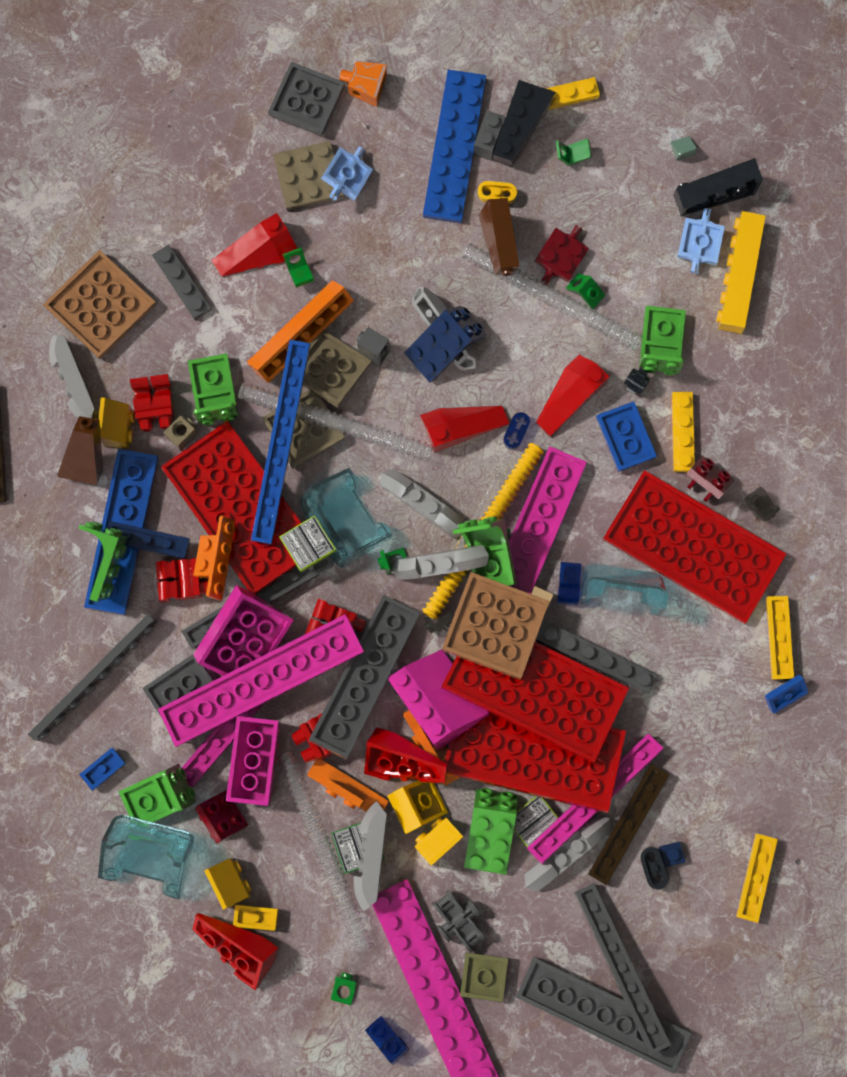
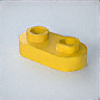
(497, 190)

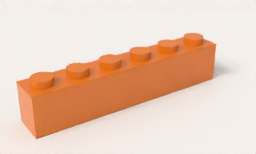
(302, 327)

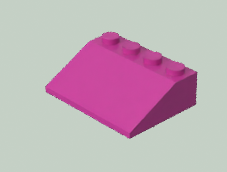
(241, 632)
(435, 709)

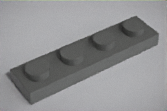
(181, 282)

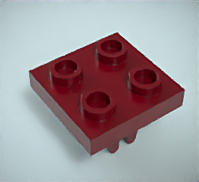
(709, 477)
(221, 817)

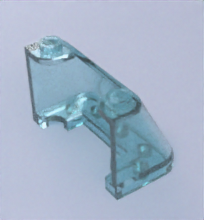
(343, 517)
(651, 584)
(146, 851)

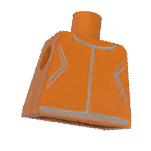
(365, 81)

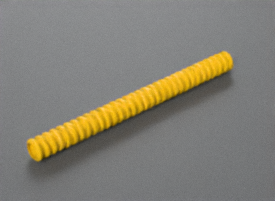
(497, 509)

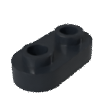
(652, 868)

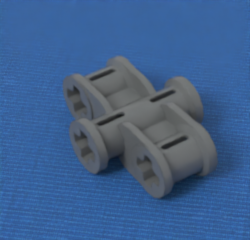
(464, 927)

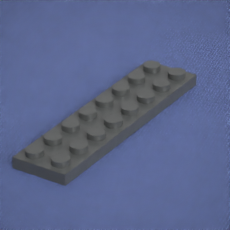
(364, 677)
(596, 1013)

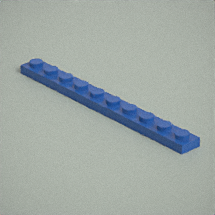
(280, 442)

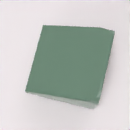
(683, 148)

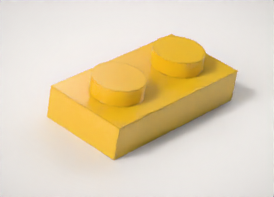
(255, 917)

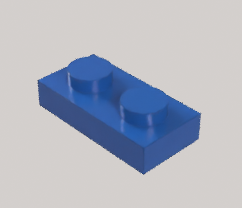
(786, 694)
(102, 769)

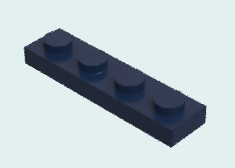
(153, 540)

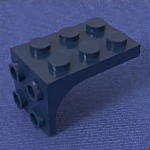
(444, 341)

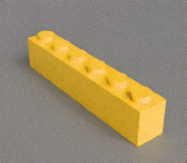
(741, 272)

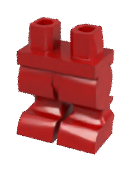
(153, 408)
(185, 584)
(331, 612)
(303, 734)

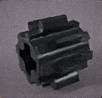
(637, 381)

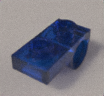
(569, 583)
(387, 1040)

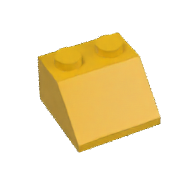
(116, 423)
(417, 804)
(438, 841)
(228, 883)

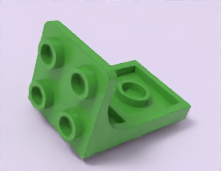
(662, 340)
(213, 389)
(493, 536)
(114, 549)
(159, 795)
(491, 831)

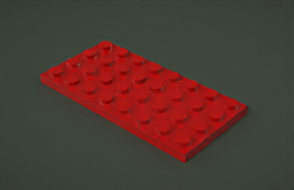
(225, 479)
(694, 547)
(552, 699)
(523, 762)

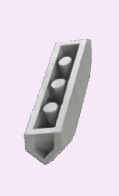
(430, 308)
(62, 356)
(421, 502)
(440, 562)
(374, 826)
(566, 855)

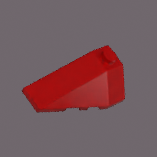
(256, 248)
(456, 425)
(395, 757)

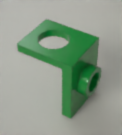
(574, 152)
(299, 271)
(587, 290)
(385, 559)
(347, 980)

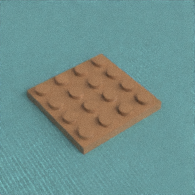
(99, 304)
(495, 625)

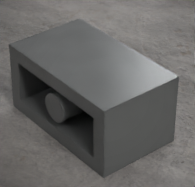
(488, 135)
(373, 346)

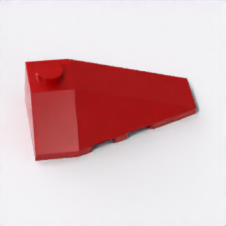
(573, 390)
(243, 950)

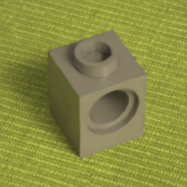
(181, 441)

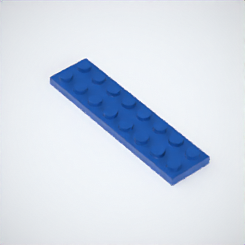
(454, 146)
(128, 505)

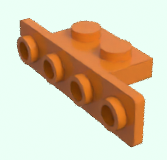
(214, 557)
(421, 739)
(344, 786)

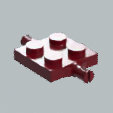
(561, 254)

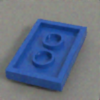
(626, 436)

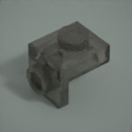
(761, 505)
(443, 624)

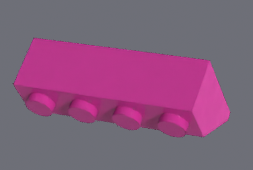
(253, 761)

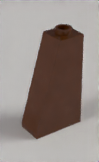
(499, 236)
(83, 453)

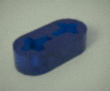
(512, 429)

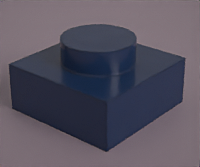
(672, 853)

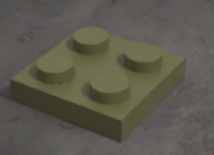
(484, 977)

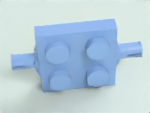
(347, 173)
(701, 241)

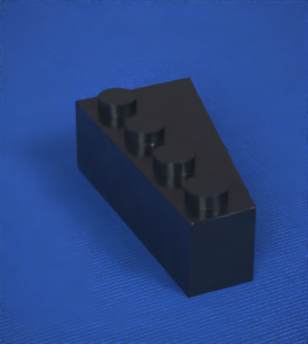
(523, 116)
(719, 188)

